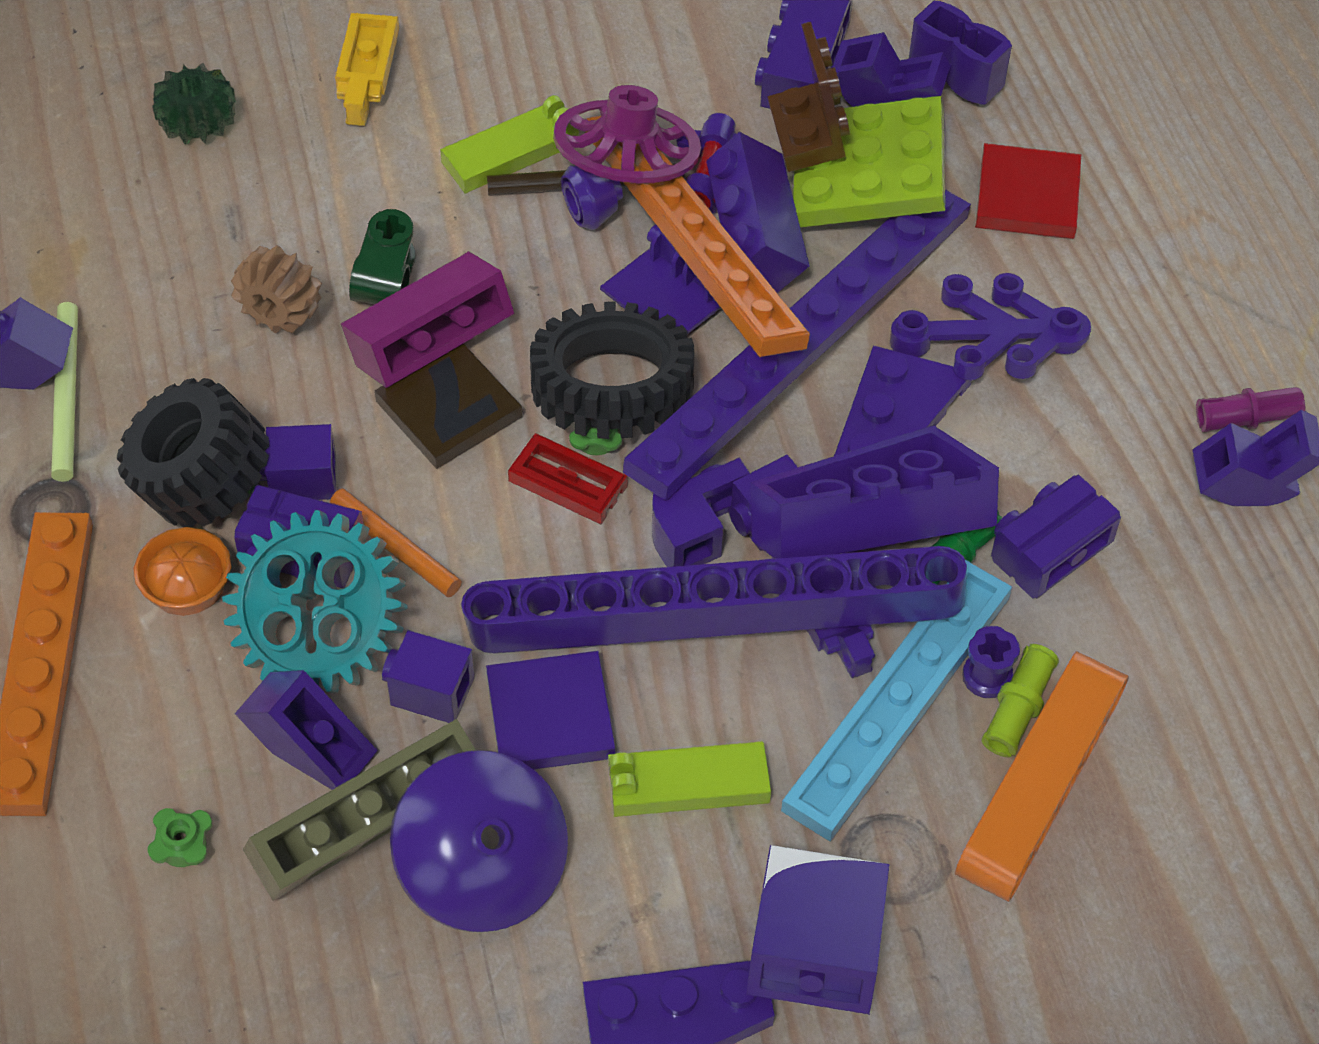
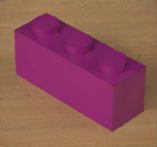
(427, 318)

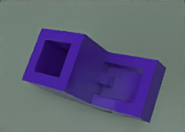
(874, 74)
(1258, 469)
(688, 523)

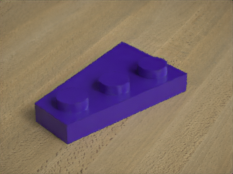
(676, 1007)

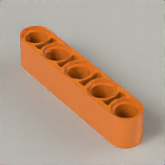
(1041, 776)

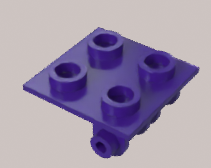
(662, 282)

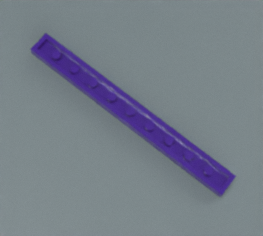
(753, 382)

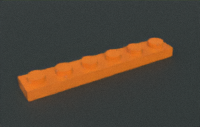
(41, 659)

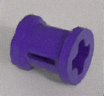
(990, 661)

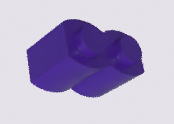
(975, 51)

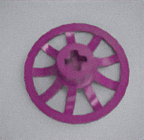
(630, 119)

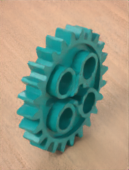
(365, 602)

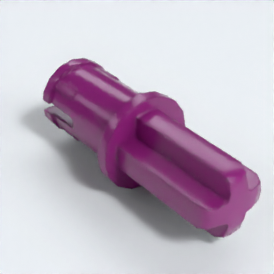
(1248, 408)

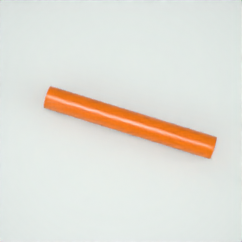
(401, 546)

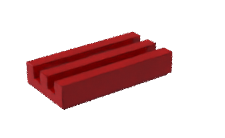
(562, 484)

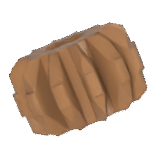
(276, 289)

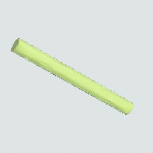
(64, 401)

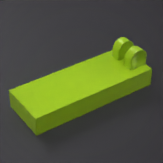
(505, 146)
(689, 779)

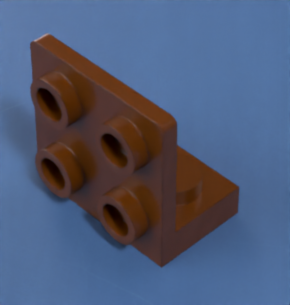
(806, 116)

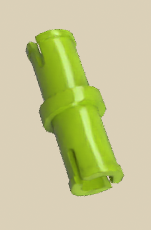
(1020, 700)

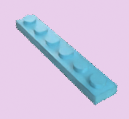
(891, 709)

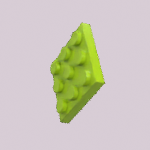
(888, 170)

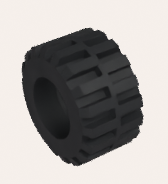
(193, 453)

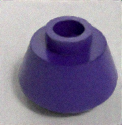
(590, 197)

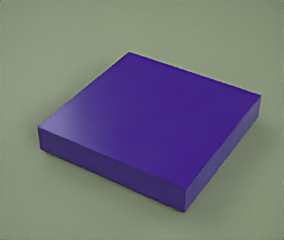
(551, 710)

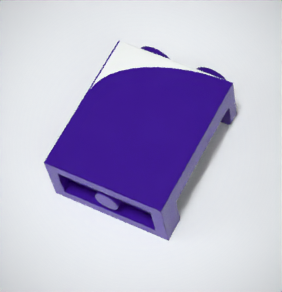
(818, 930)

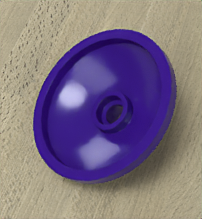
(441, 848)

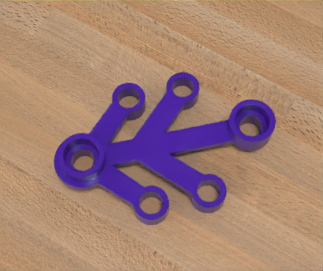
(1055, 329)

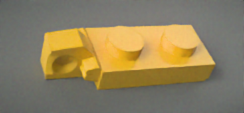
(365, 63)

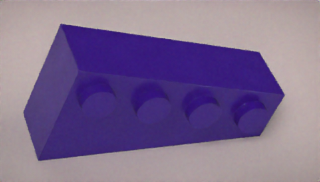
(875, 497)

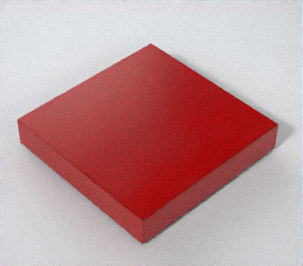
(1028, 191)

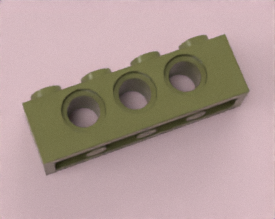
(346, 816)

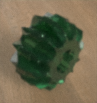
(194, 103)

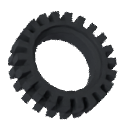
(611, 406)

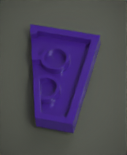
(898, 397)

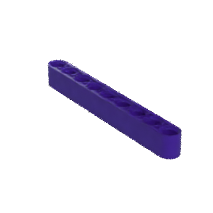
(737, 583)

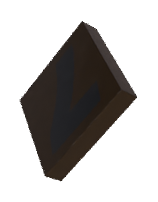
(449, 405)

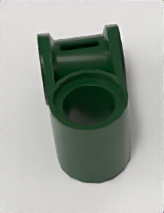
(384, 258)

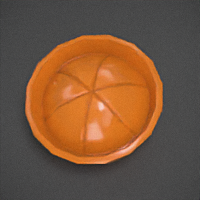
(183, 570)

